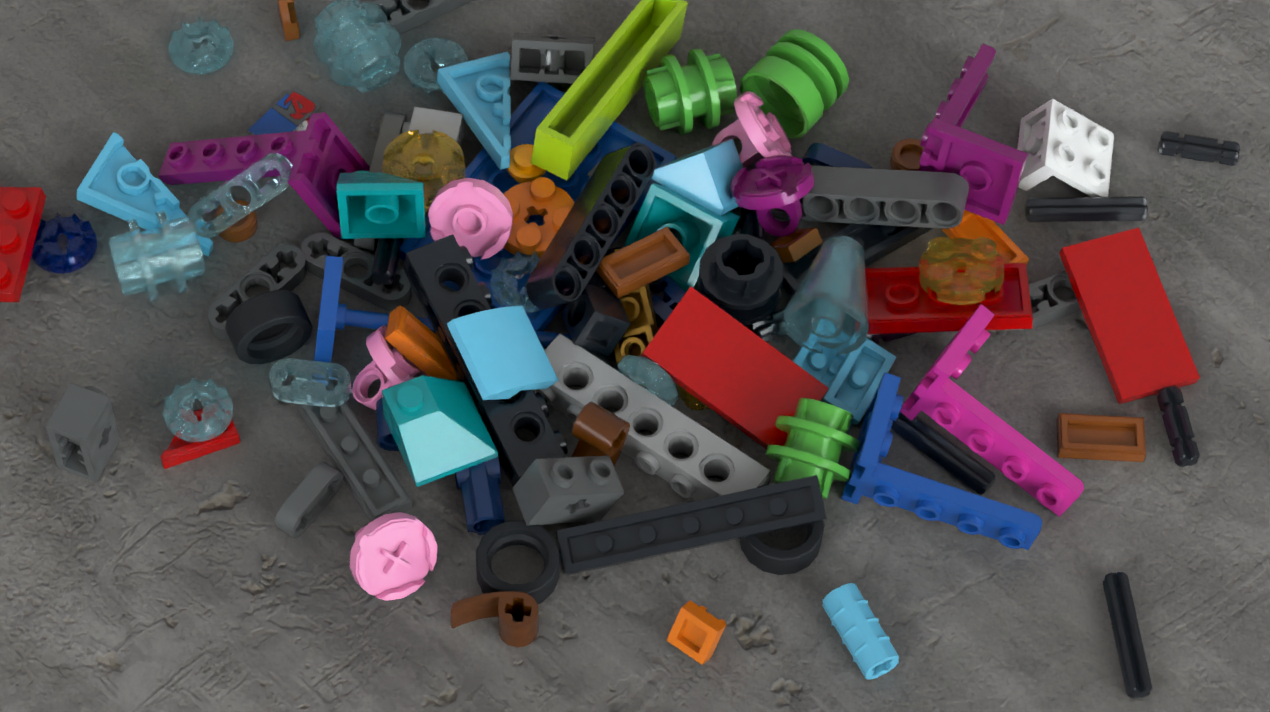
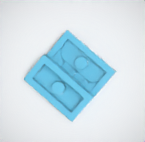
(502, 352)
(849, 376)

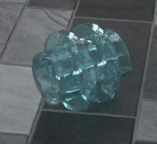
(357, 44)
(156, 256)

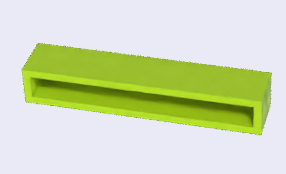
(607, 86)

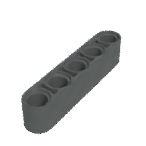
(883, 197)

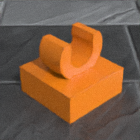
(696, 632)

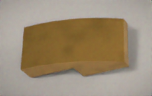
(643, 324)

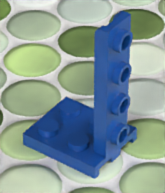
(921, 495)

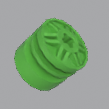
(797, 81)

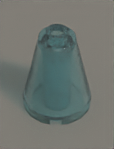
(831, 300)

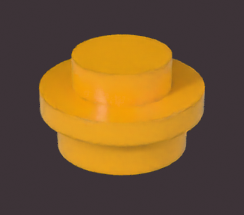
(521, 166)

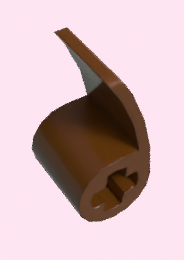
(599, 433)
(505, 606)

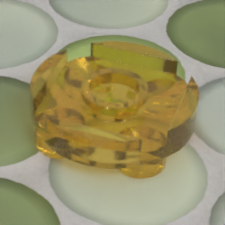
(435, 149)
(946, 256)

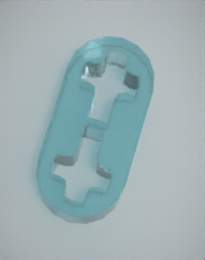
(310, 382)

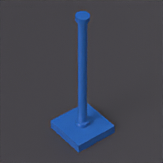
(336, 316)

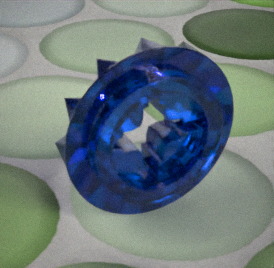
(79, 249)

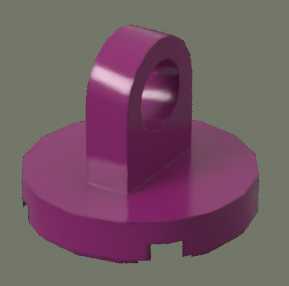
(774, 184)

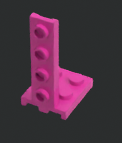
(983, 429)

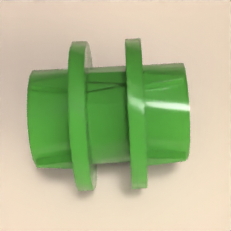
(690, 91)
(814, 444)

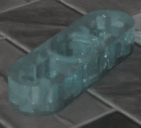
(248, 180)

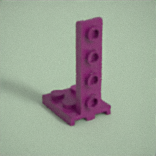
(315, 153)
(987, 165)

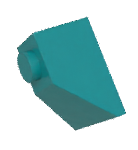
(380, 206)
(688, 221)
(436, 427)

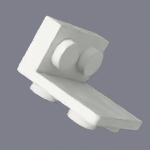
(1066, 147)

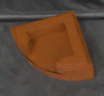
(288, 19)

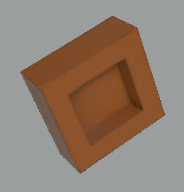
(797, 244)

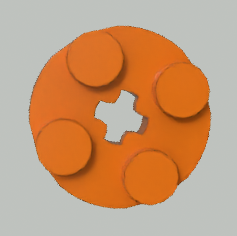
(536, 198)

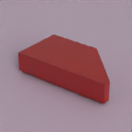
(183, 451)

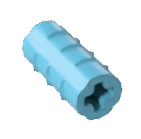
(860, 631)

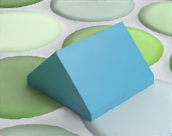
(704, 176)

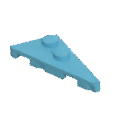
(482, 95)
(129, 191)

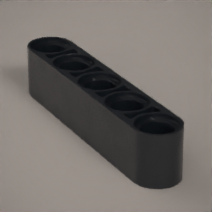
(591, 226)

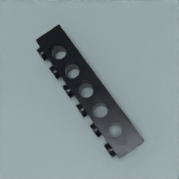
(447, 261)

